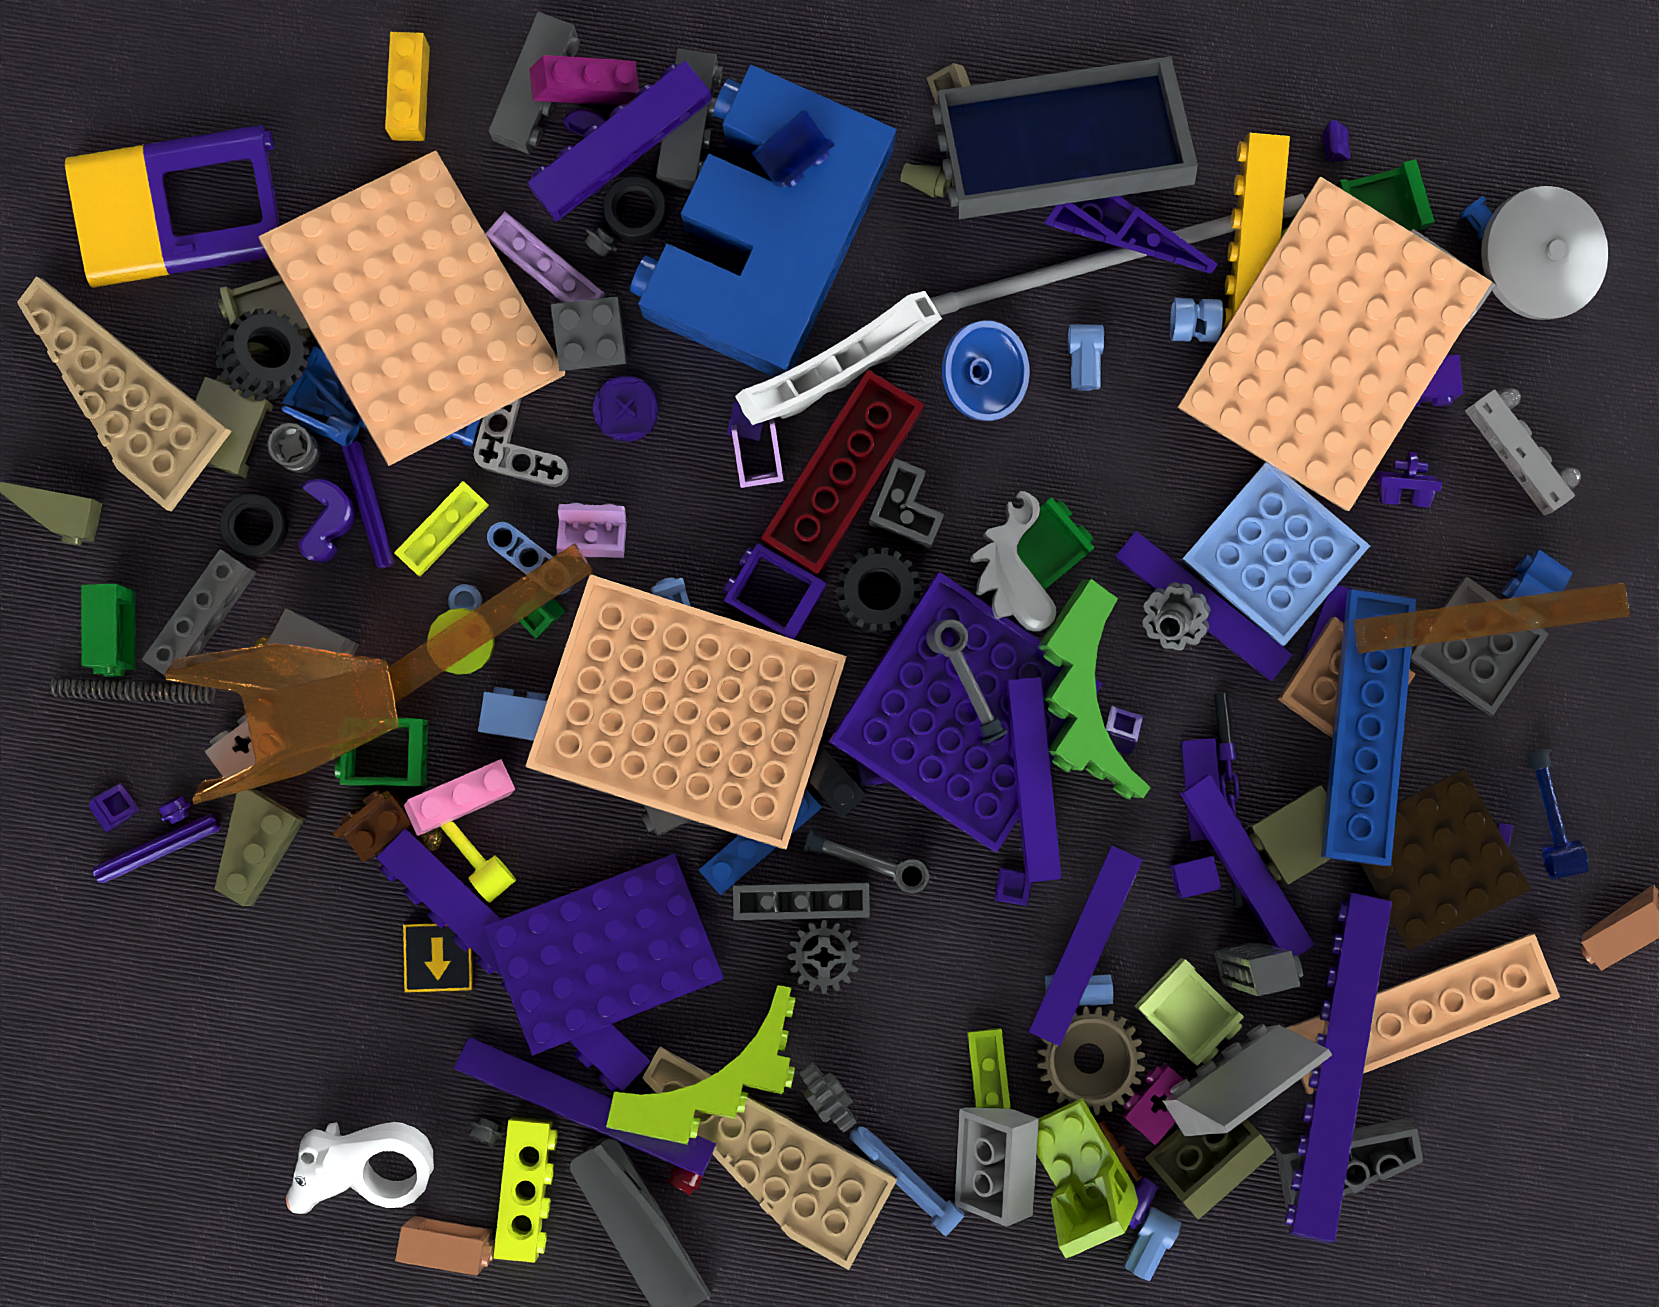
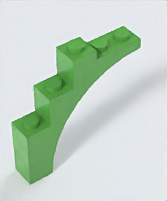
(1083, 738)

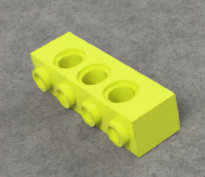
(510, 1241)

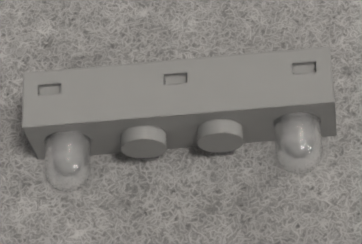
(1520, 453)

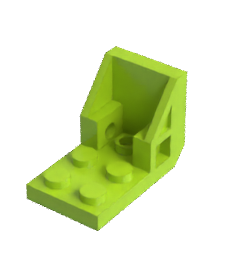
(1092, 1188)

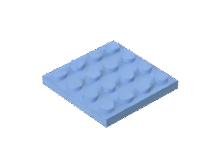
(1275, 553)

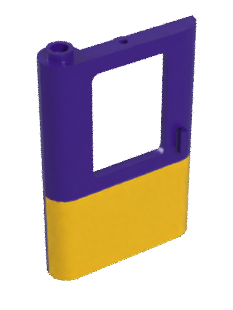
(126, 215)

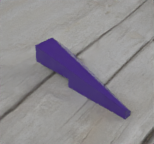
(1126, 226)

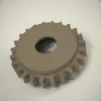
(1118, 1065)

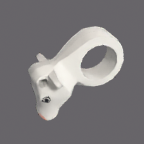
(336, 1162)

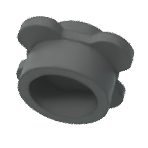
(600, 241)

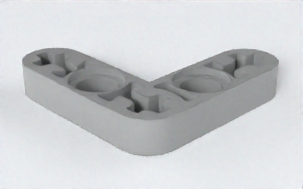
(507, 452)

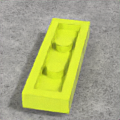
(441, 528)

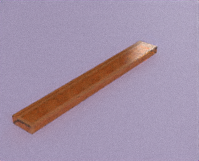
(1491, 618)
(488, 621)

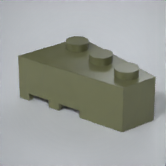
(254, 845)

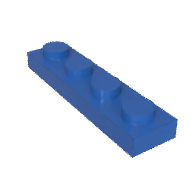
(745, 853)

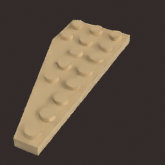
(140, 416)
(798, 1177)

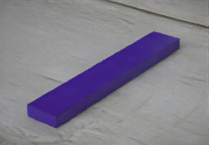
(1224, 621)
(1033, 779)
(1245, 866)
(1085, 946)

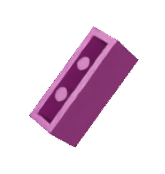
(583, 80)

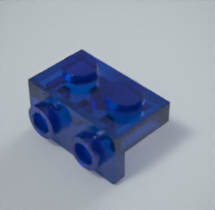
(793, 151)

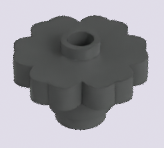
(1176, 616)

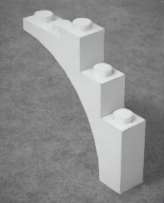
(842, 363)

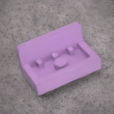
(593, 528)

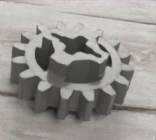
(801, 956)
(828, 1097)

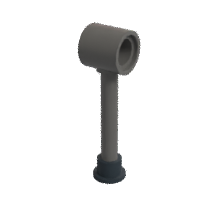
(990, 726)
(817, 843)

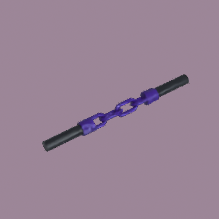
(1226, 754)

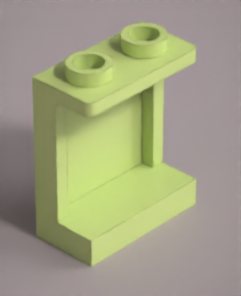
(1190, 1012)

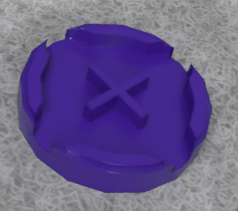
(625, 408)

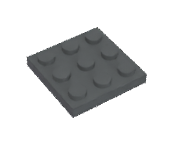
(1479, 667)

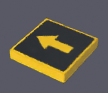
(435, 960)

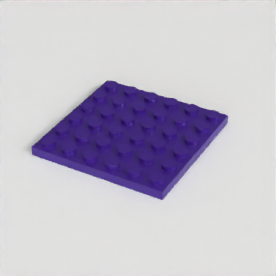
(921, 726)

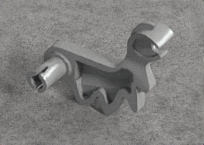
(1014, 585)

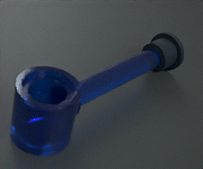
(1563, 857)

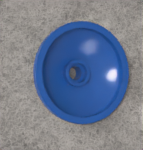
(999, 366)

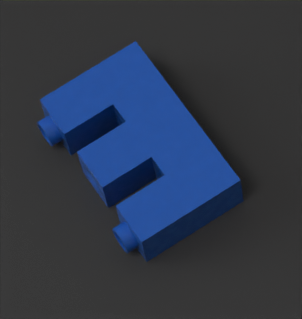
(787, 234)

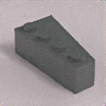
(1375, 1154)

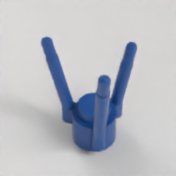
(338, 428)

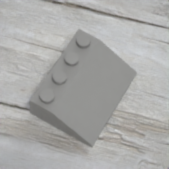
(1243, 1080)

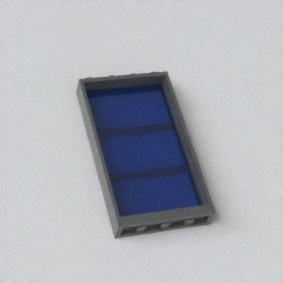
(1064, 138)

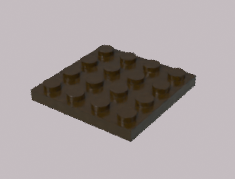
(1444, 862)

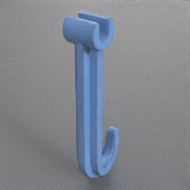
(944, 1214)

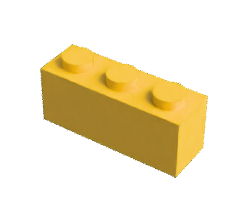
(407, 86)

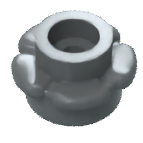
(485, 1132)

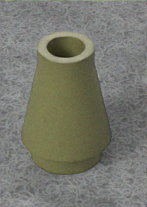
(926, 179)

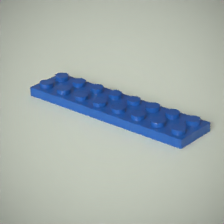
(1366, 739)

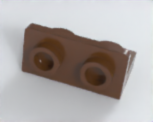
(374, 824)

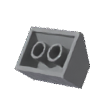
(996, 1164)

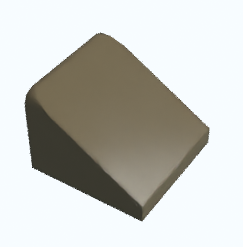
(948, 78)

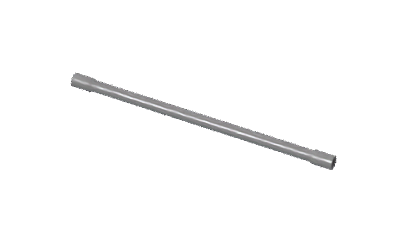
(953, 301)

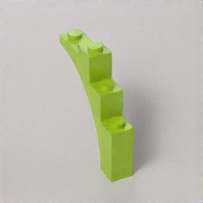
(671, 1113)

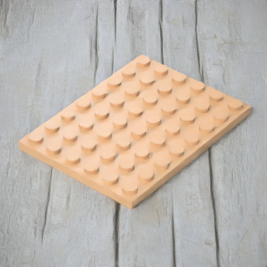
(412, 307)
(1334, 344)
(686, 712)

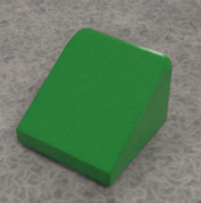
(542, 618)

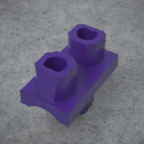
(1422, 485)

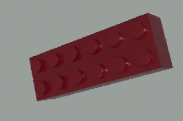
(842, 473)

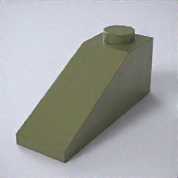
(61, 513)

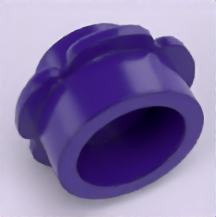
(174, 809)

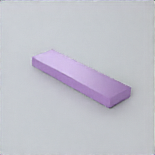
(540, 261)

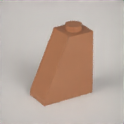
(1623, 930)

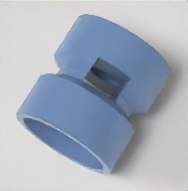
(1185, 323)

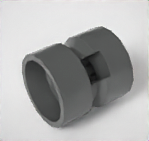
(294, 448)

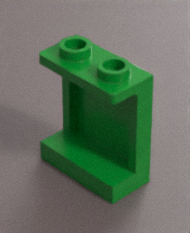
(1395, 194)
(1053, 543)

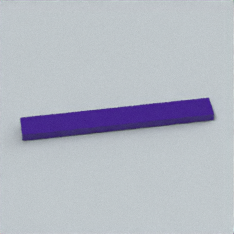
(572, 1102)

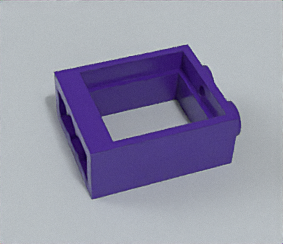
(806, 606)

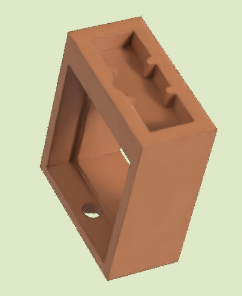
(445, 1245)

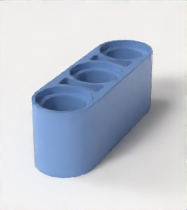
(517, 548)

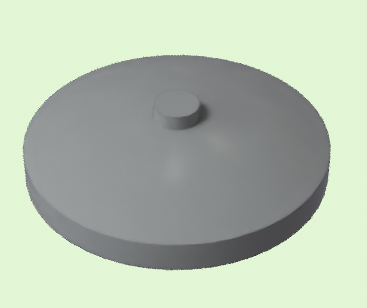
(1544, 253)

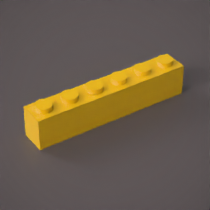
(1257, 213)

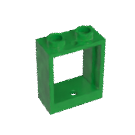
(108, 629)
(417, 760)

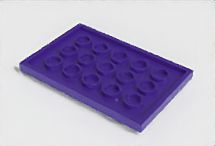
(603, 954)

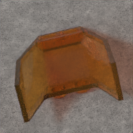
(297, 705)

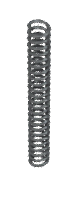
(133, 690)

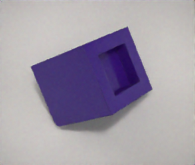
(1195, 877)

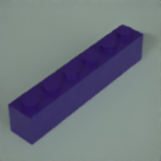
(619, 140)

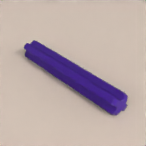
(368, 505)
(156, 848)

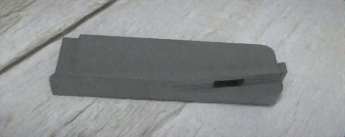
(637, 1226)

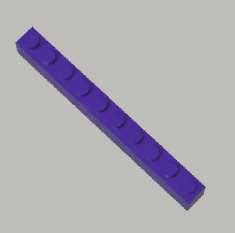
(467, 915)
(1339, 1078)

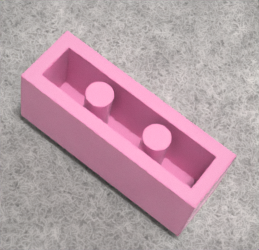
(459, 797)

